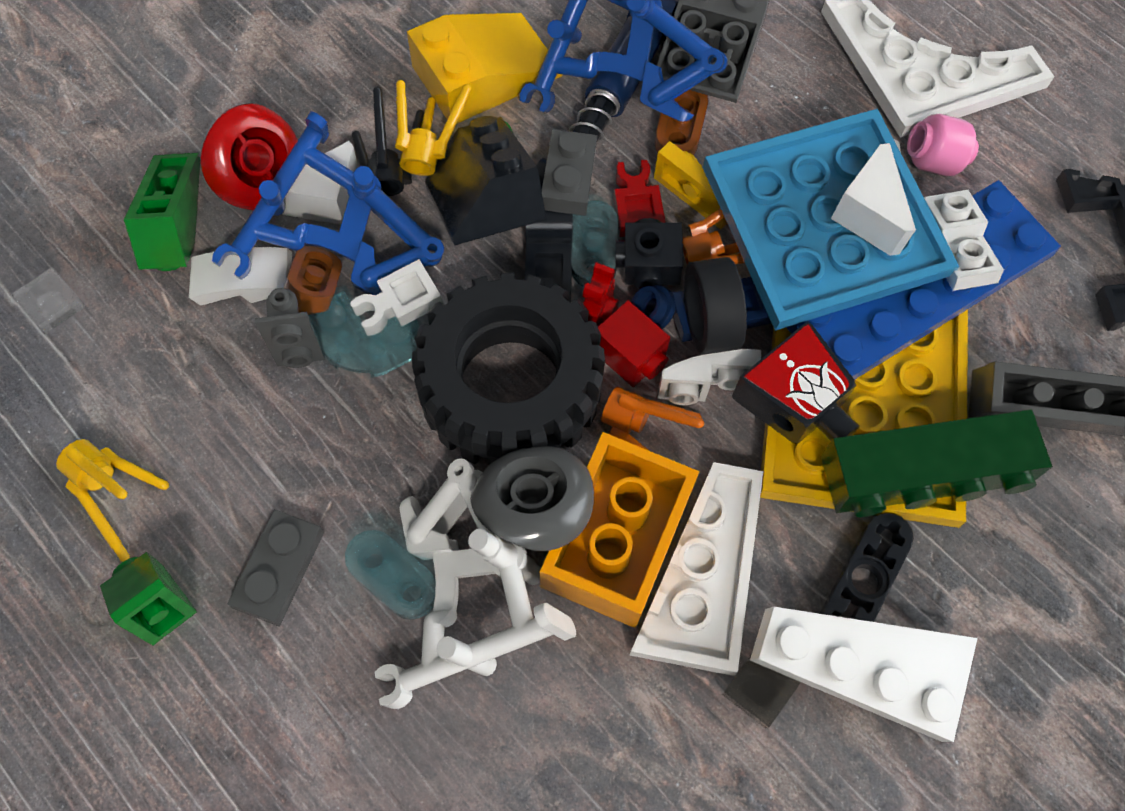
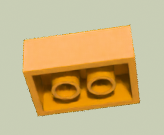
(628, 533)

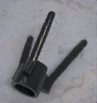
(384, 161)

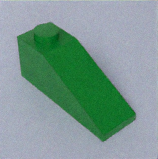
(165, 212)

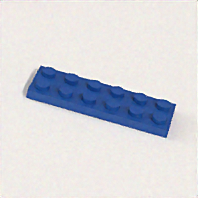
(883, 327)

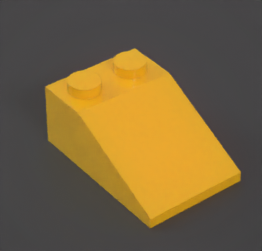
(487, 51)

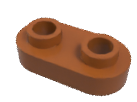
(684, 133)
(313, 278)

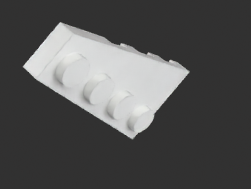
(705, 589)
(881, 667)

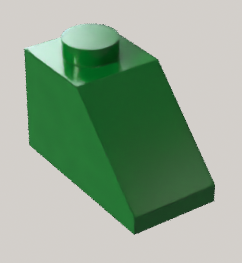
(145, 599)

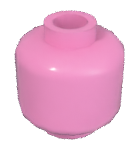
(942, 144)

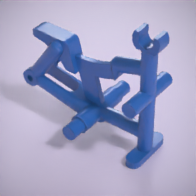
(655, 91)
(364, 197)

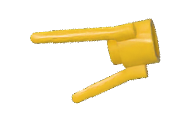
(421, 147)
(91, 470)

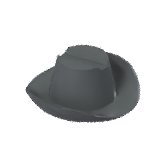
(535, 497)

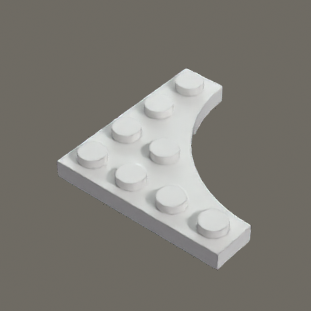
(924, 76)

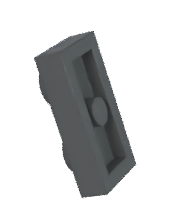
(568, 172)
(276, 568)

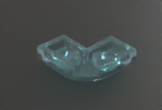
(351, 349)

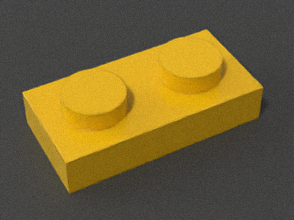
(685, 178)

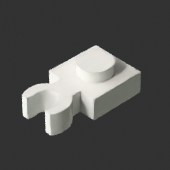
(403, 294)

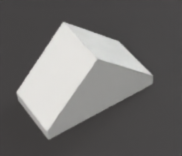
(316, 195)
(877, 204)

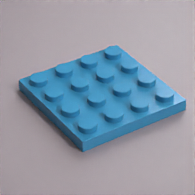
(780, 213)

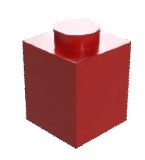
(633, 344)

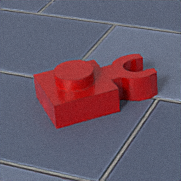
(634, 198)
(600, 293)

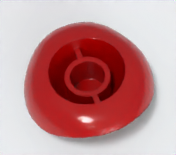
(243, 151)

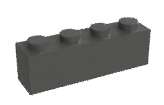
(1055, 395)

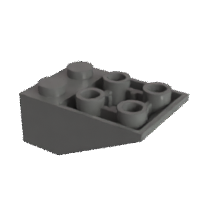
(724, 25)

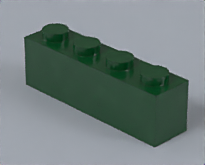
(935, 462)

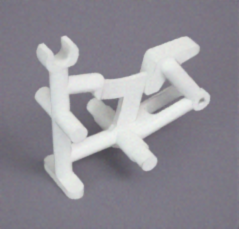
(490, 554)

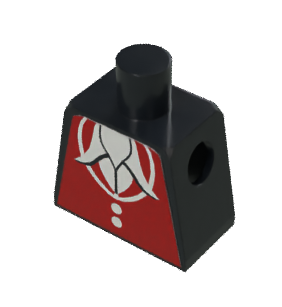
(799, 388)

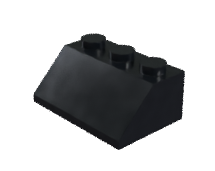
(485, 182)

